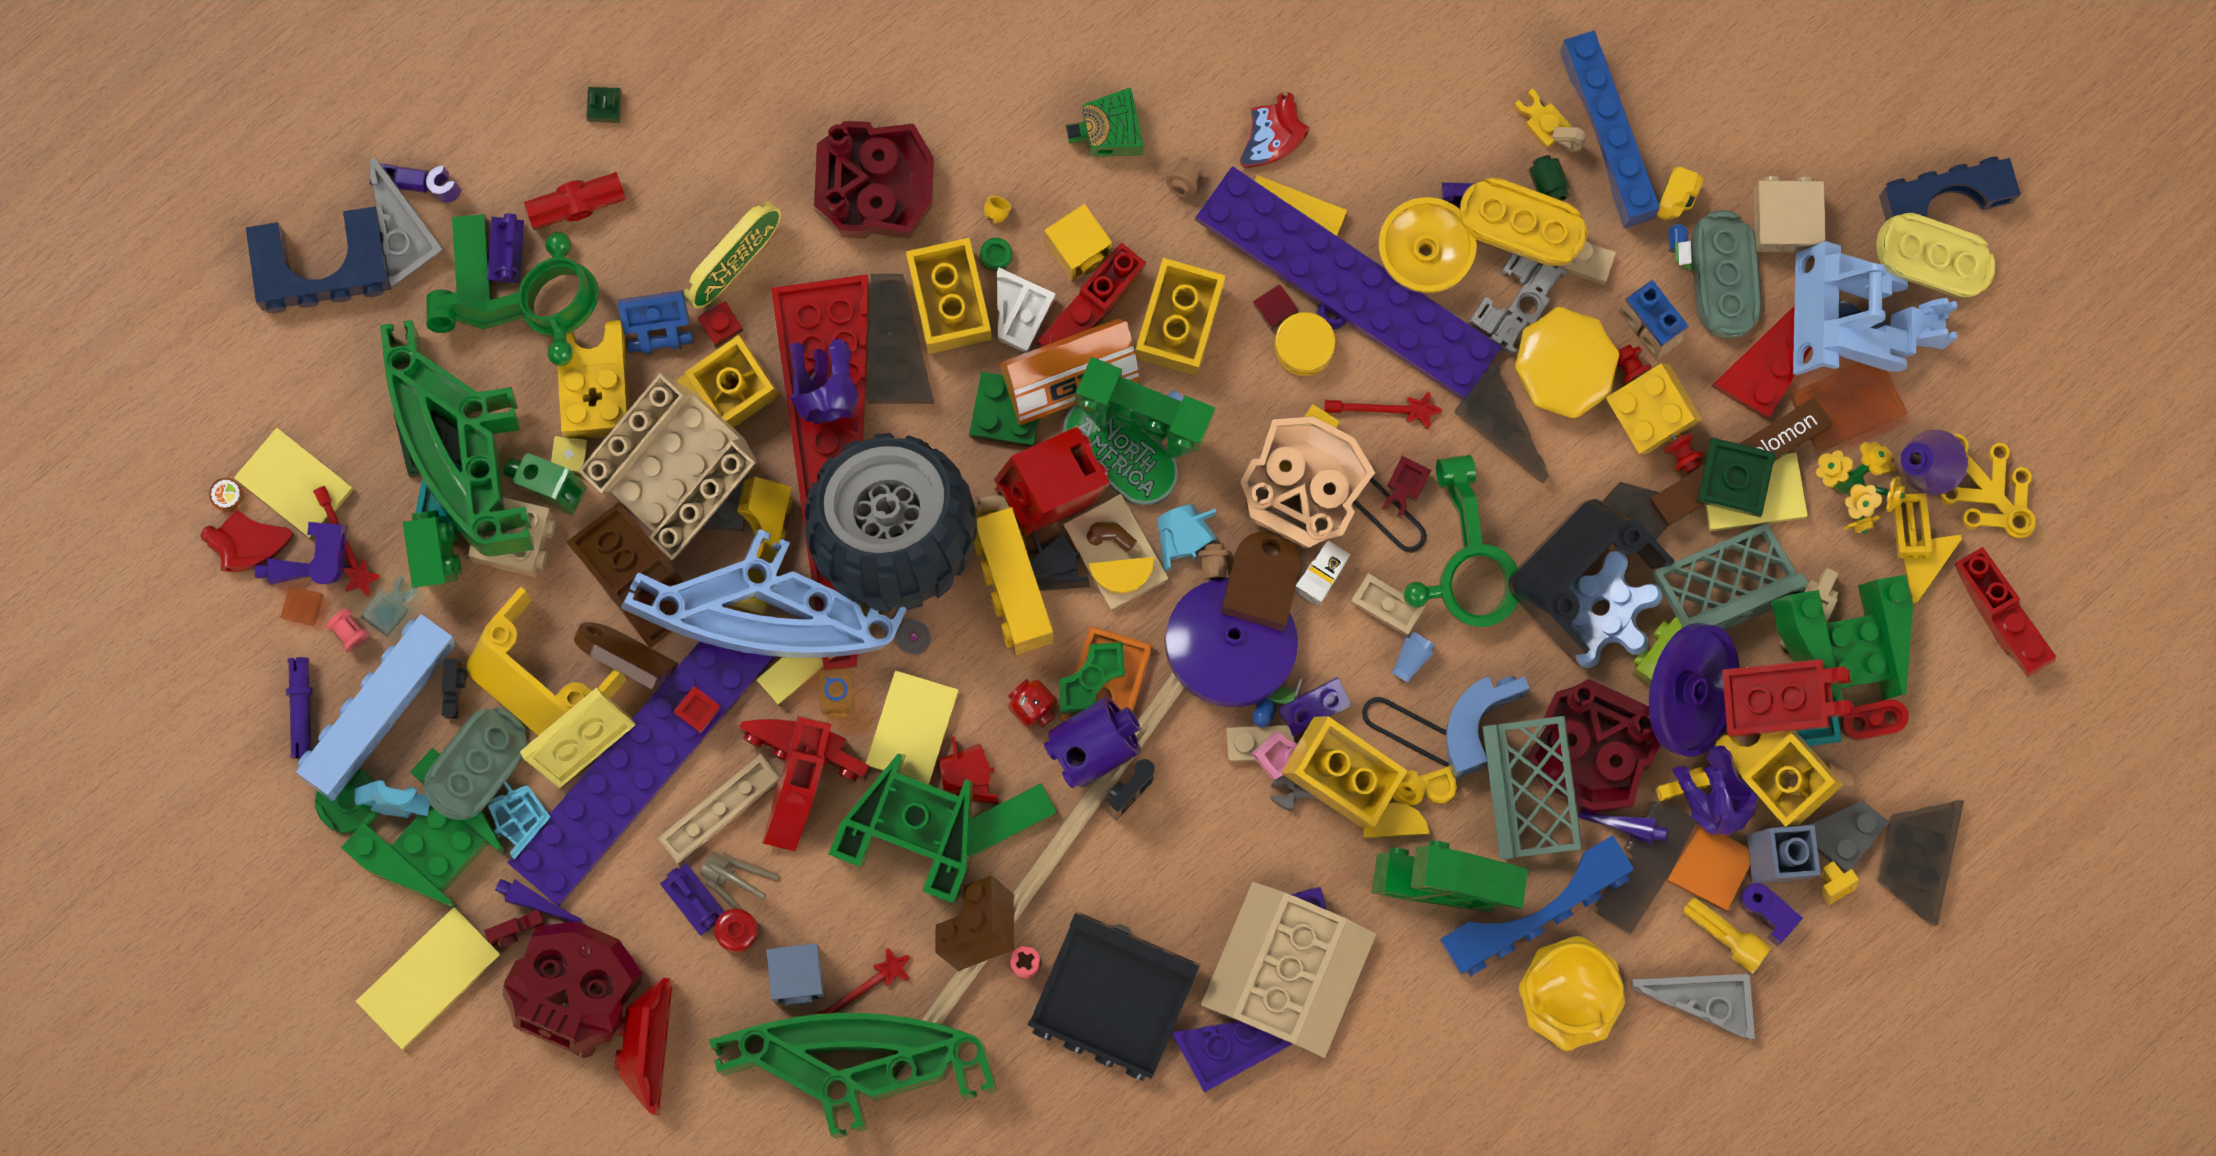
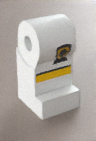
(1322, 573)

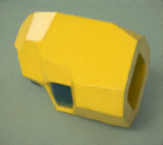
(1679, 193)

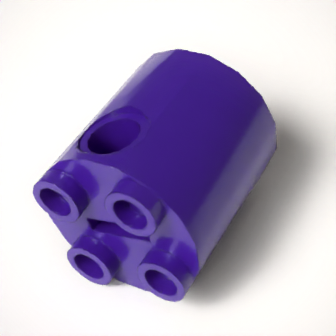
(1104, 736)

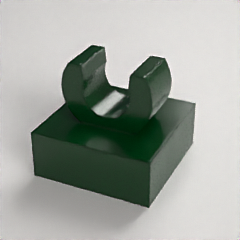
(604, 104)

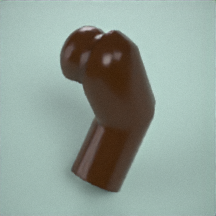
(1110, 531)

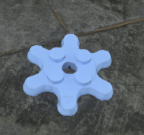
(1625, 605)

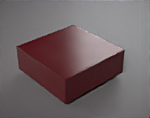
(1275, 306)

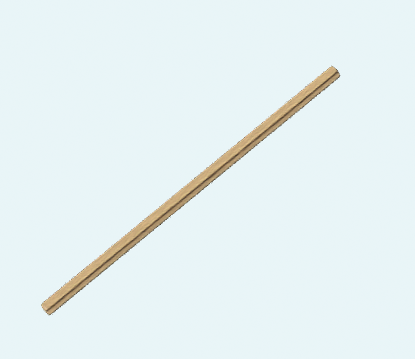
(1055, 851)

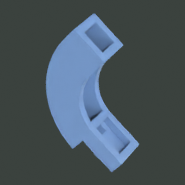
(1462, 738)

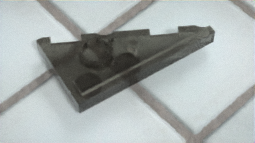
(1494, 415)

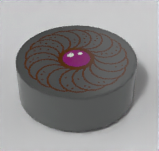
(914, 637)

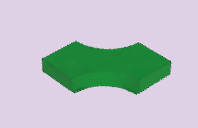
(1103, 664)

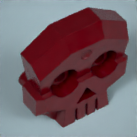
(899, 180)
(1631, 739)
(582, 962)

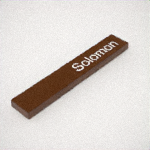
(1777, 437)

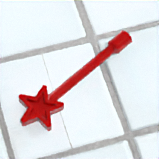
(1417, 409)
(357, 573)
(888, 970)

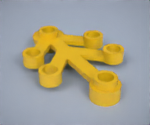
(1993, 492)

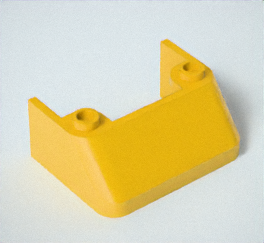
(512, 684)

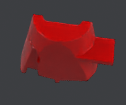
(970, 765)

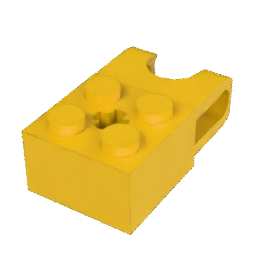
(592, 374)
(712, 380)
(1767, 769)

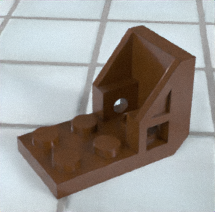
(614, 553)

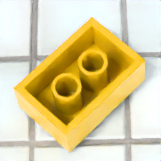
(948, 295)
(1180, 317)
(1344, 771)

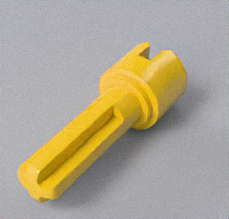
(1745, 948)

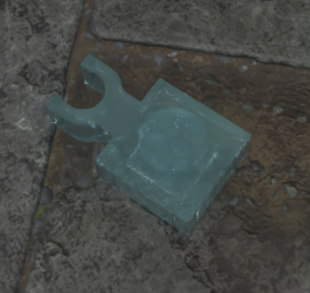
(387, 610)

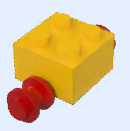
(1655, 409)

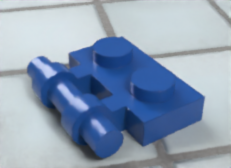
(652, 313)

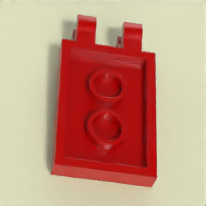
(1783, 697)

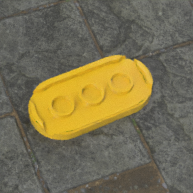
(1523, 221)

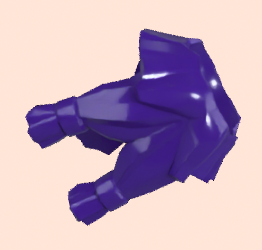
(815, 396)
(1728, 803)

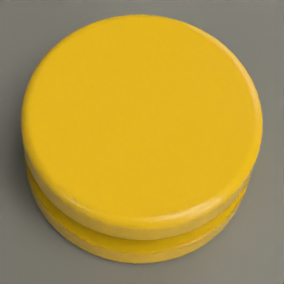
(1304, 344)

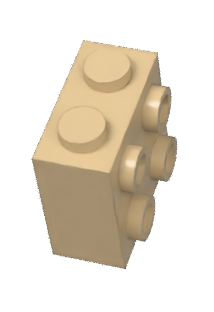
(1788, 214)
(527, 561)

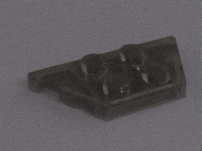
(1919, 857)

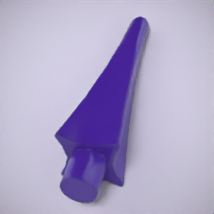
(281, 570)
(1640, 828)
(523, 896)

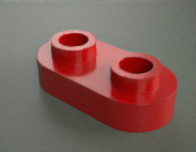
(1873, 720)

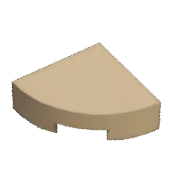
(1569, 137)

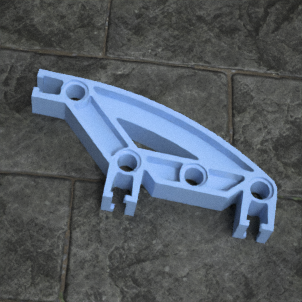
(702, 612)

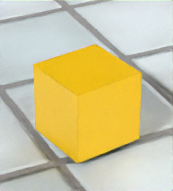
(1078, 243)

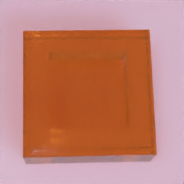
(302, 606)

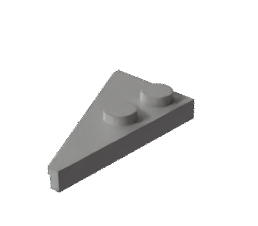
(404, 234)
(1714, 999)

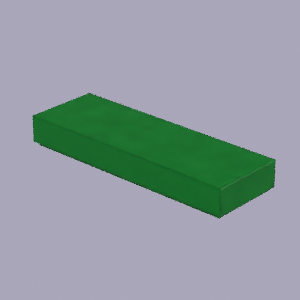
(471, 256)
(1009, 819)

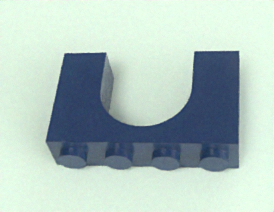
(361, 272)

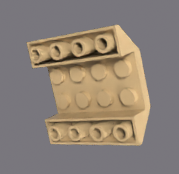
(670, 462)
(1289, 968)

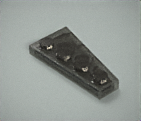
(895, 351)

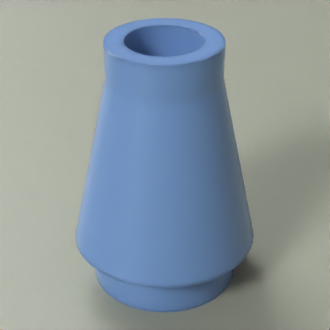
(1413, 655)

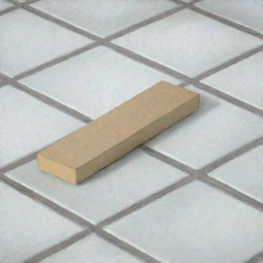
(719, 809)

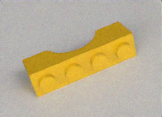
(765, 508)

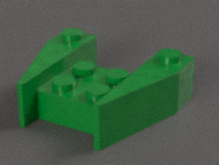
(1107, 394)
(1870, 645)
(915, 819)
(428, 852)
(1449, 878)

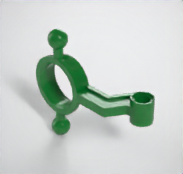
(447, 308)
(1457, 475)

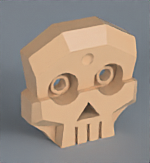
(1317, 457)

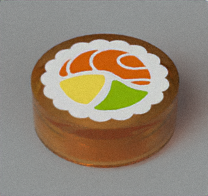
(226, 494)

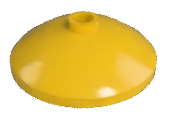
(1428, 224)

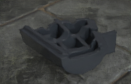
(1055, 564)

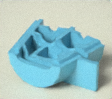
(1183, 533)
(392, 801)
(518, 816)

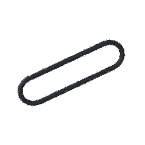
(1384, 530)
(1395, 737)

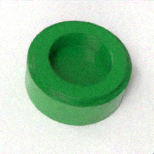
(996, 254)

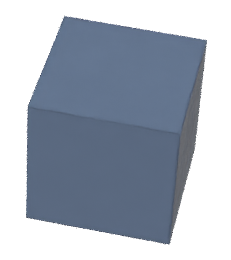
(1783, 854)
(795, 974)

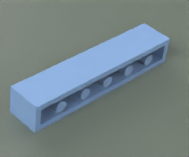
(376, 707)

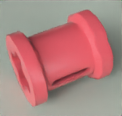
(347, 630)
(1027, 952)

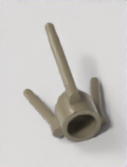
(719, 870)

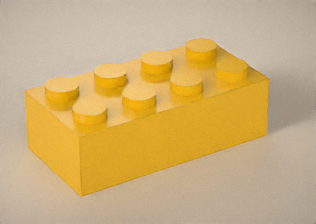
(1014, 583)

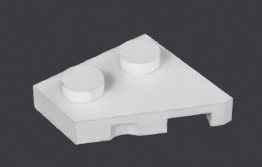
(1020, 309)

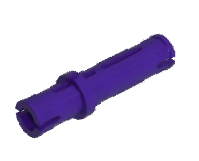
(299, 702)

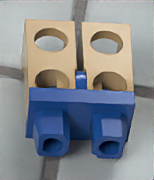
(1655, 315)

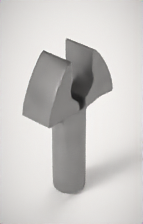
(1298, 793)

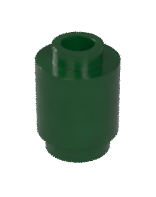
(1549, 177)

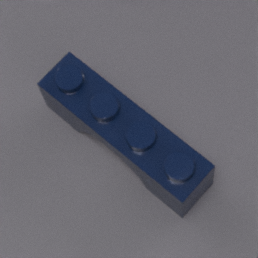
(1987, 184)

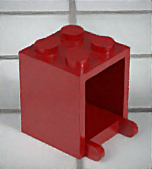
(1051, 480)

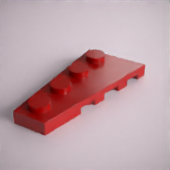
(1764, 370)

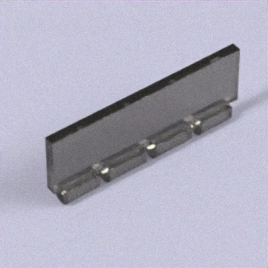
(1651, 867)

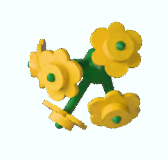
(1862, 497)

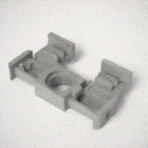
(1511, 327)

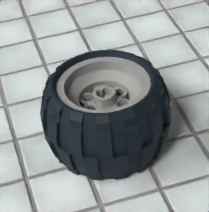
(877, 489)

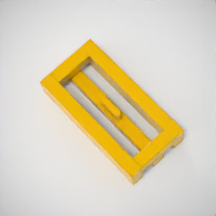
(1913, 549)

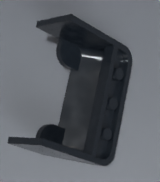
(1545, 576)

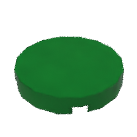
(343, 813)

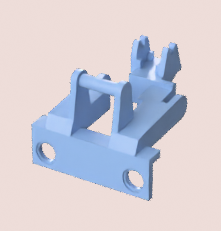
(1851, 336)

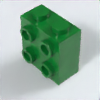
(431, 549)

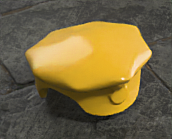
(1566, 362)
(1572, 993)

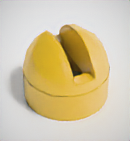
(996, 208)

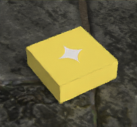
(569, 452)

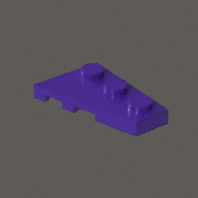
(1225, 1050)

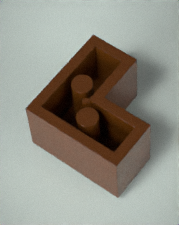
(982, 929)

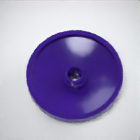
(1223, 668)
(1689, 689)

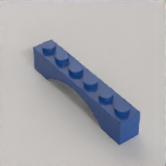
(1624, 165)
(1477, 942)

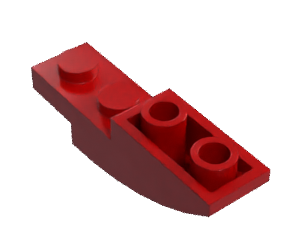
(1096, 296)
(2002, 612)
(778, 735)
(797, 784)

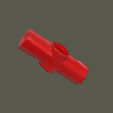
(574, 201)

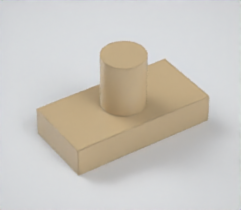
(1592, 263)

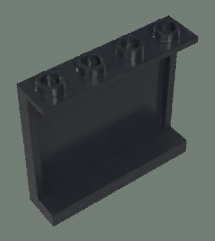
(1113, 996)

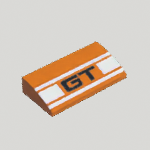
(1050, 375)

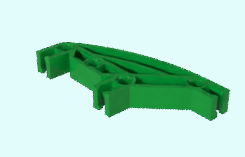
(467, 501)
(922, 1044)

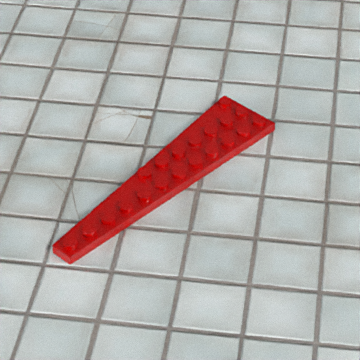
(814, 317)

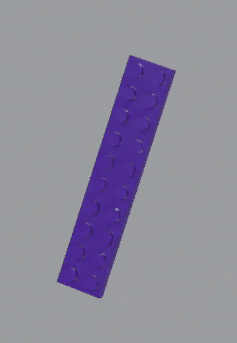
(1347, 283)
(632, 771)

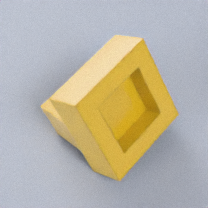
(1836, 883)

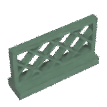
(1749, 603)
(1503, 788)

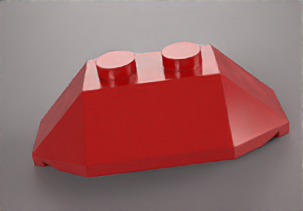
(645, 1044)

